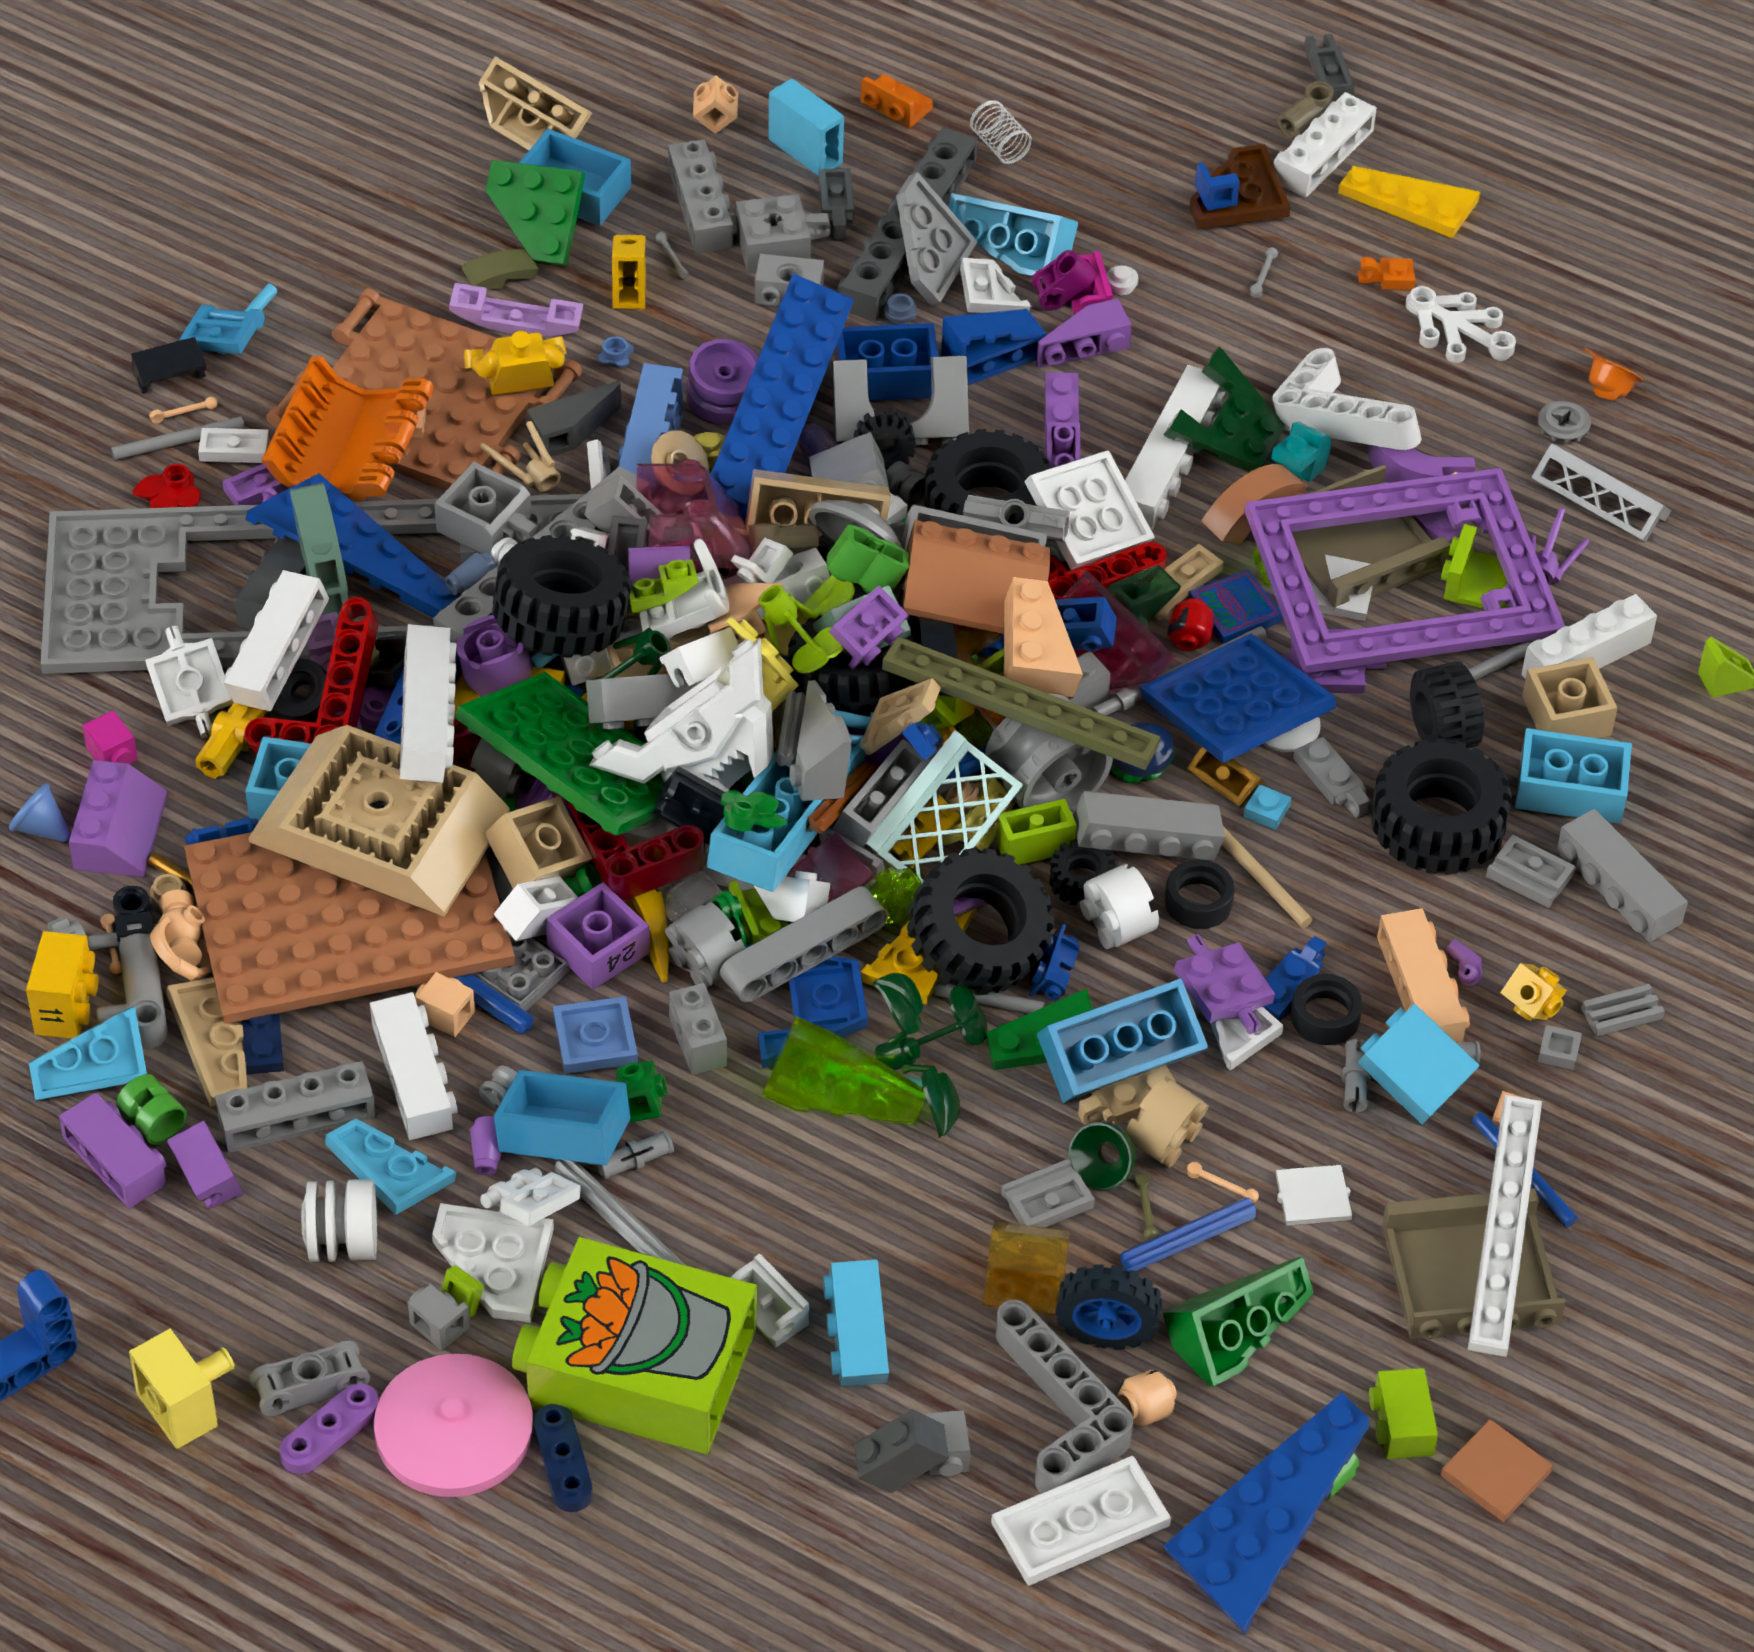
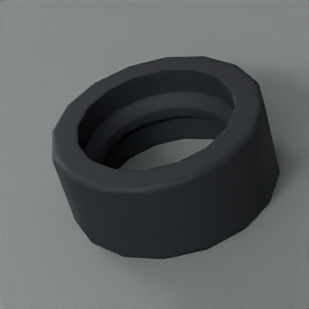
(1204, 873)
(1329, 987)

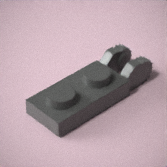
(1329, 65)

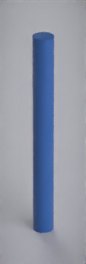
(1543, 1190)

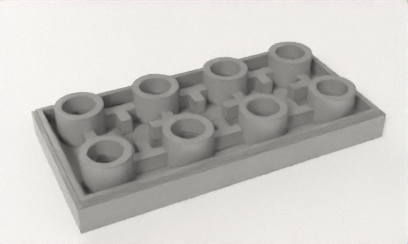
(532, 975)

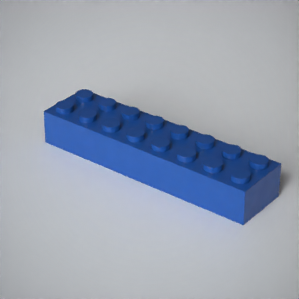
(781, 386)

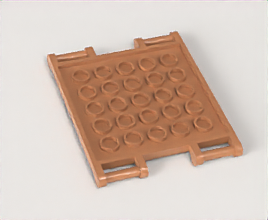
(461, 409)

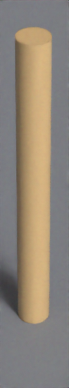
(1275, 890)

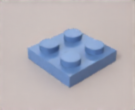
(595, 1034)

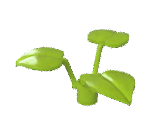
(782, 611)

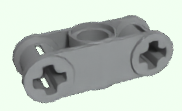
(288, 1381)

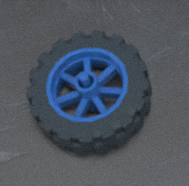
(1108, 1307)

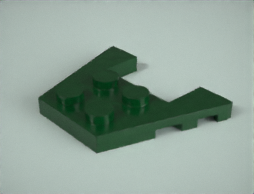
(1243, 425)

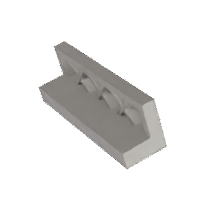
(1606, 481)

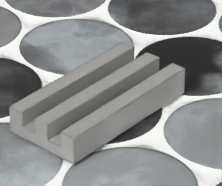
(1619, 1005)

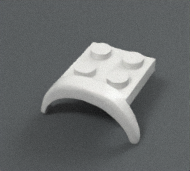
(696, 606)

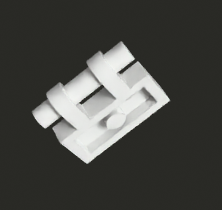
(531, 1196)

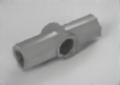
(1036, 518)

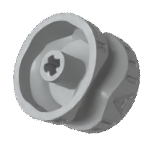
(1046, 763)

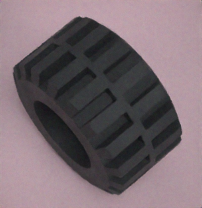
(1447, 704)

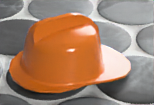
(1610, 379)

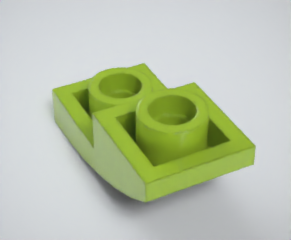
(674, 581)

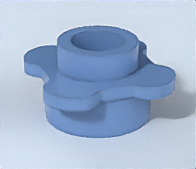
(615, 352)

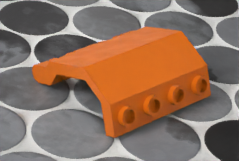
(344, 431)

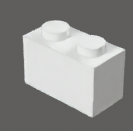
(530, 904)

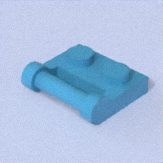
(223, 329)

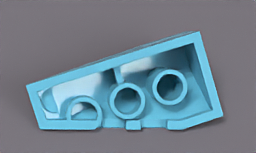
(1013, 234)

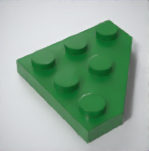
(538, 206)

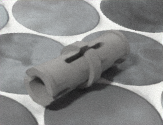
(1355, 1078)
(657, 1144)

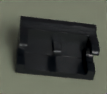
(167, 362)
(690, 801)

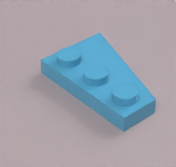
(93, 1060)
(398, 1175)

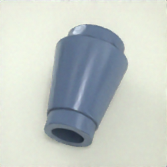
(469, 572)

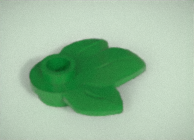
(744, 811)
(732, 909)

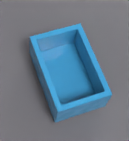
(605, 172)
(562, 1117)

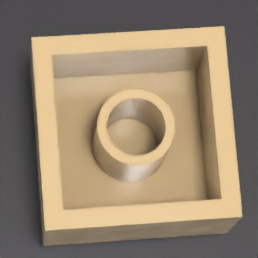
(1570, 699)
(538, 843)

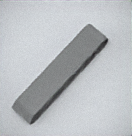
(804, 944)

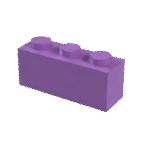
(113, 1149)

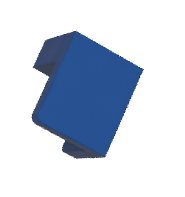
(1216, 191)

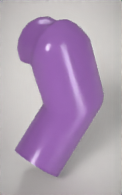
(1469, 963)

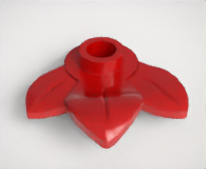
(170, 489)

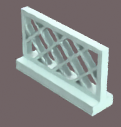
(925, 787)

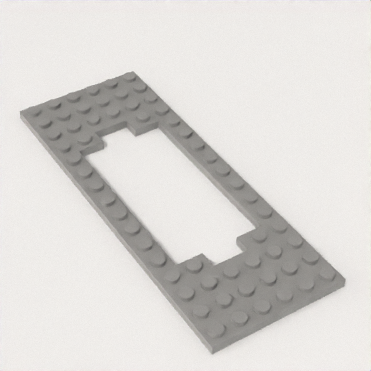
(107, 565)

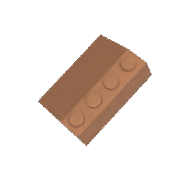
(966, 574)

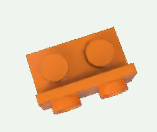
(895, 100)

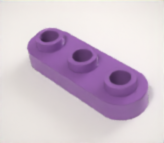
(323, 1440)

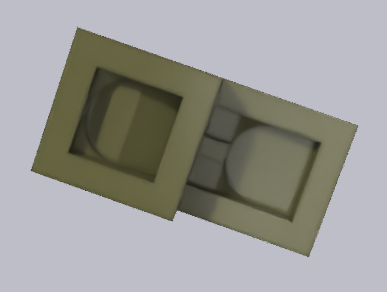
(494, 268)

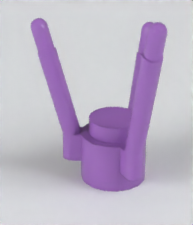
(1548, 559)

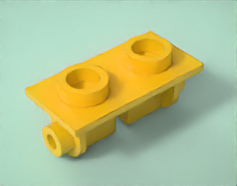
(925, 823)

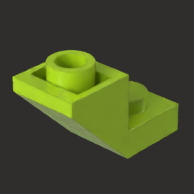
(948, 712)

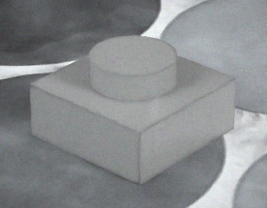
(1559, 1047)

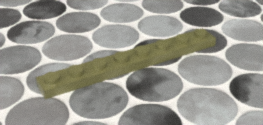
(1022, 703)

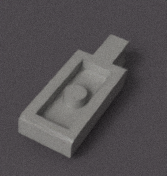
(1332, 776)

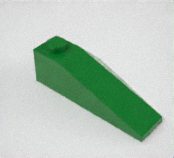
(1229, 1323)

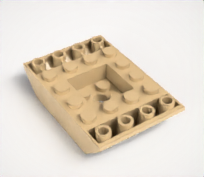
(410, 849)

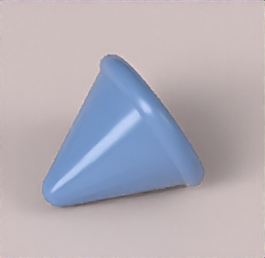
(41, 817)

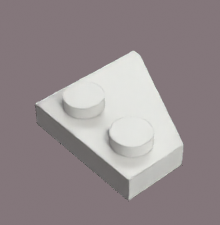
(988, 288)

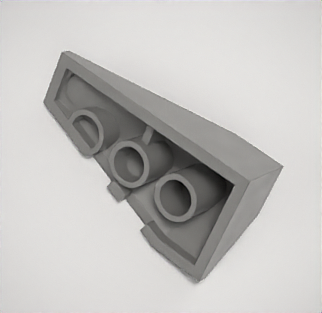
(821, 749)

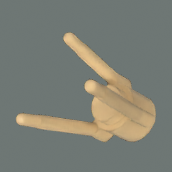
(540, 469)

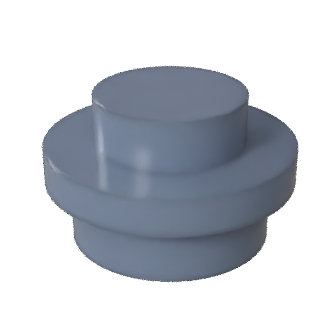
(900, 308)

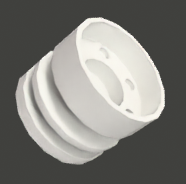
(340, 1220)

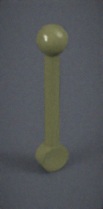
(1142, 1182)

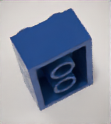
(895, 358)

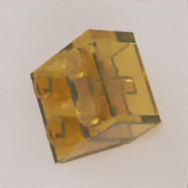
(1026, 1265)

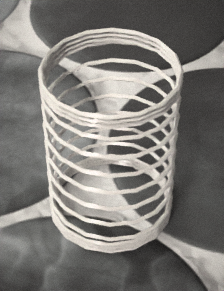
(1007, 138)

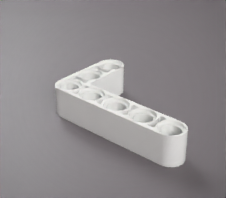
(1310, 399)

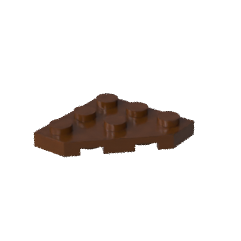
(1259, 191)

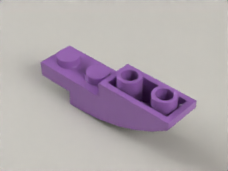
(1061, 418)

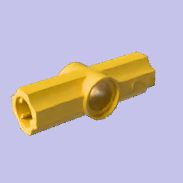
(226, 739)

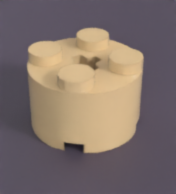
(1165, 1120)

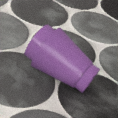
(485, 1146)

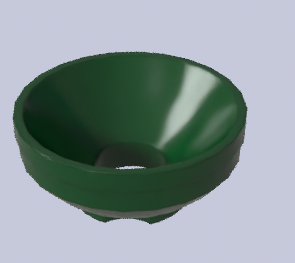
(1088, 1159)

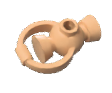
(180, 937)

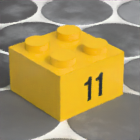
(61, 985)

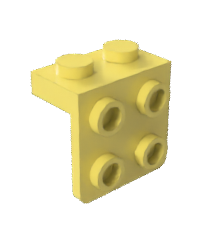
(775, 671)

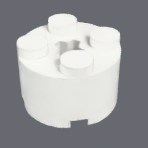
(1119, 906)

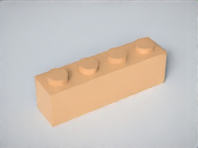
(1421, 970)

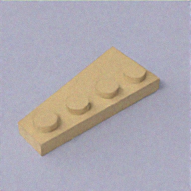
(212, 1045)

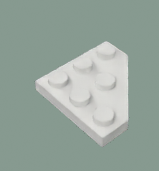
(498, 1254)

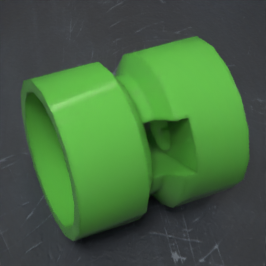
(151, 1109)

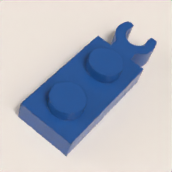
(924, 739)

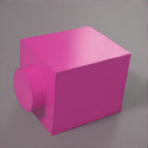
(110, 739)

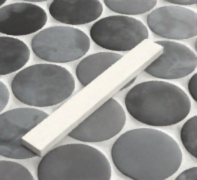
(1505, 1226)

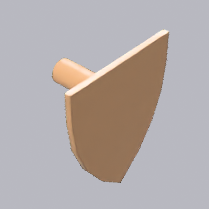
(743, 606)

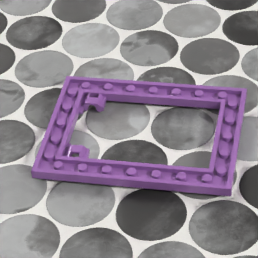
(1489, 504)

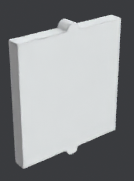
(1313, 1195)

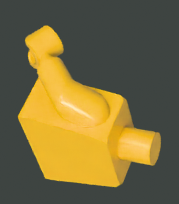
(518, 362)

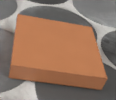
(1496, 1470)

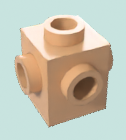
(715, 104)

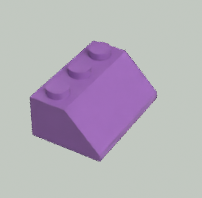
(116, 820)

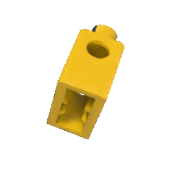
(629, 261)

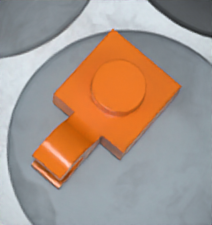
(1391, 272)

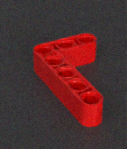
(334, 696)

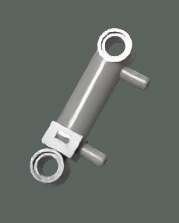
(138, 964)

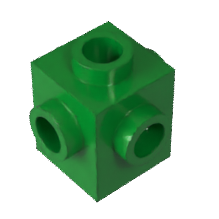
(644, 1089)

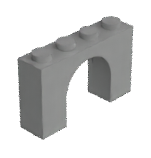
(944, 417)

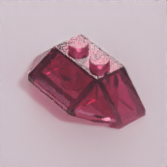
(1136, 651)

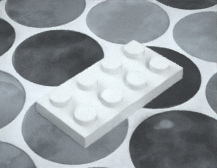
(1080, 1520)

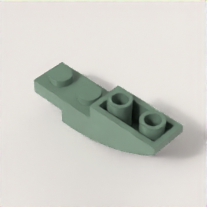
(320, 543)

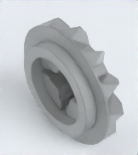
(1558, 412)

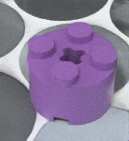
(490, 657)

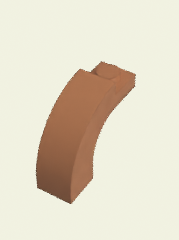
(1227, 514)

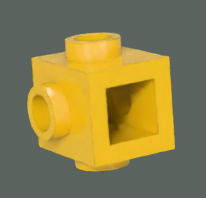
(1534, 992)

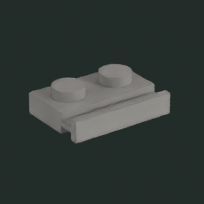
(1530, 871)
(1048, 1195)

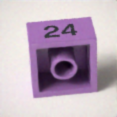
(598, 935)

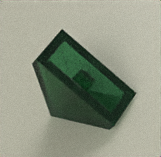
(1145, 592)

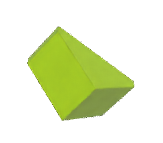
(1724, 669)

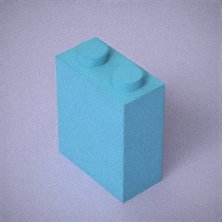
(805, 127)
(1416, 1062)

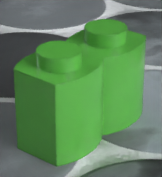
(867, 560)

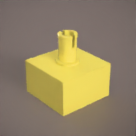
(177, 1387)

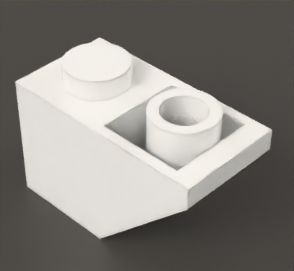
(795, 896)

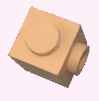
(446, 1003)

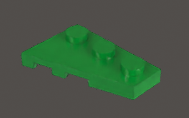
(1017, 1042)

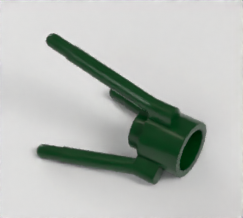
(648, 649)

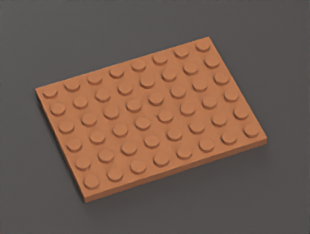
(307, 938)

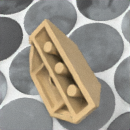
(525, 107)

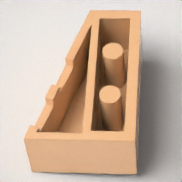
(1037, 641)

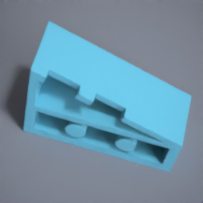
(856, 1323)

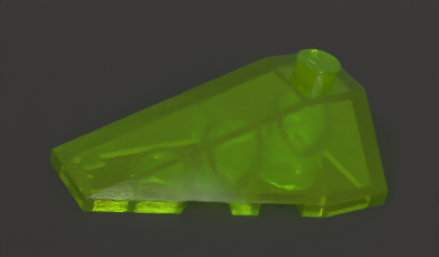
(833, 1075)

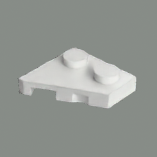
(1237, 1043)

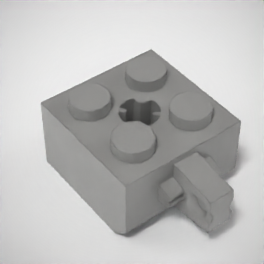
(777, 228)
(484, 509)

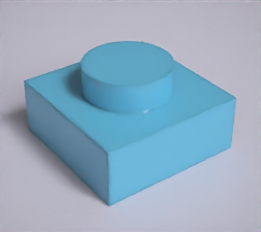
(1267, 807)

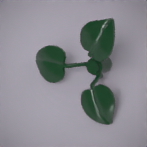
(901, 1052)

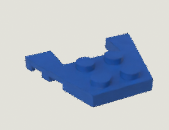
(825, 996)

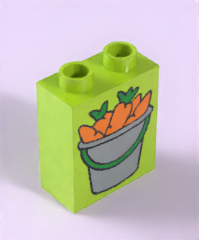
(638, 1343)

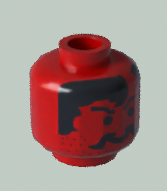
(1190, 624)

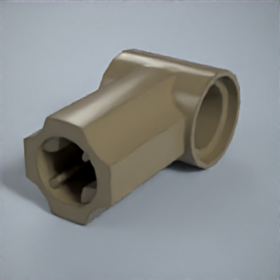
(1301, 114)
(795, 537)

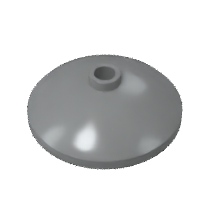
(834, 515)

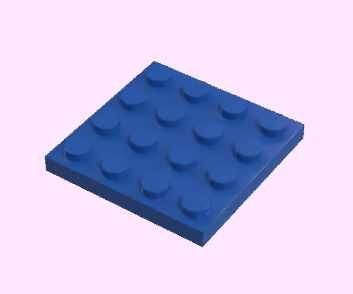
(1237, 697)

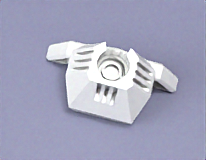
(711, 730)

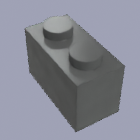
(901, 1451)

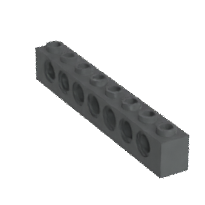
(884, 257)

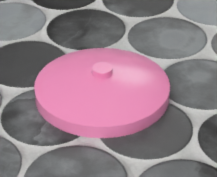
(453, 1425)

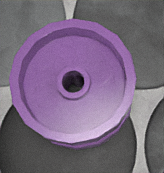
(718, 379)

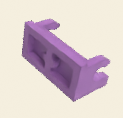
(204, 1165)

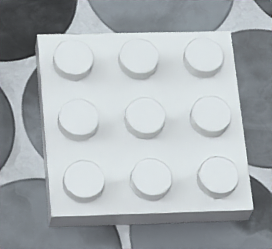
(1100, 507)

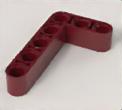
(642, 866)

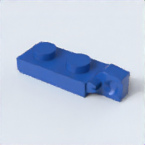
(1291, 972)

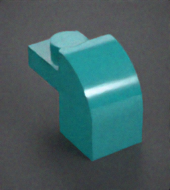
(1303, 451)

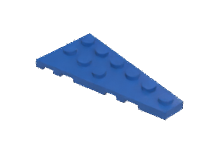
(363, 548)
(1259, 1522)

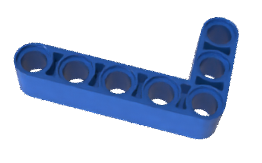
(44, 1340)

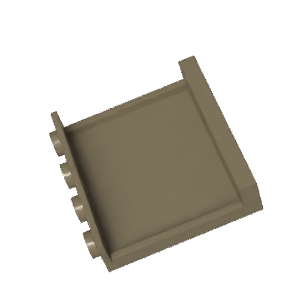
(1392, 546)
(1437, 1264)

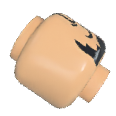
(1148, 1397)

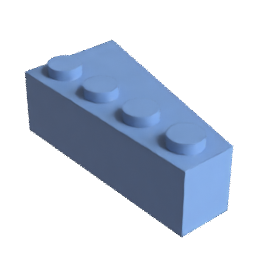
(654, 413)

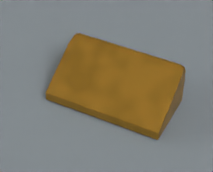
(1227, 778)

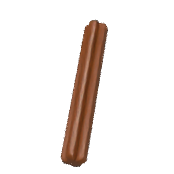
(831, 809)

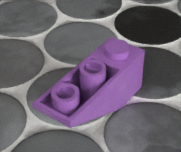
(1089, 333)

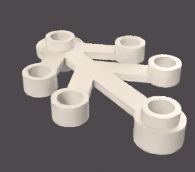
(1426, 304)

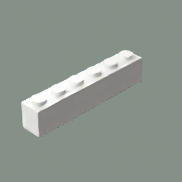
(1162, 460)
(427, 704)

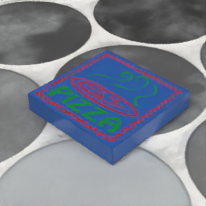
(1238, 605)

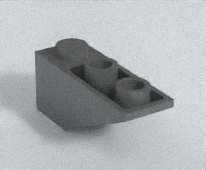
(572, 419)

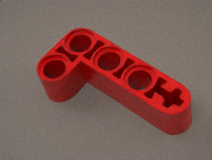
(1107, 569)

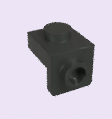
(390, 664)

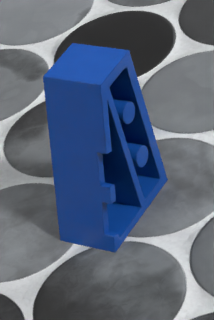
(991, 341)

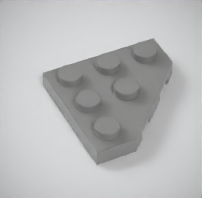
(932, 239)

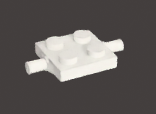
(189, 681)

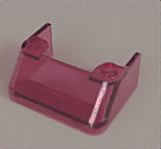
(710, 515)

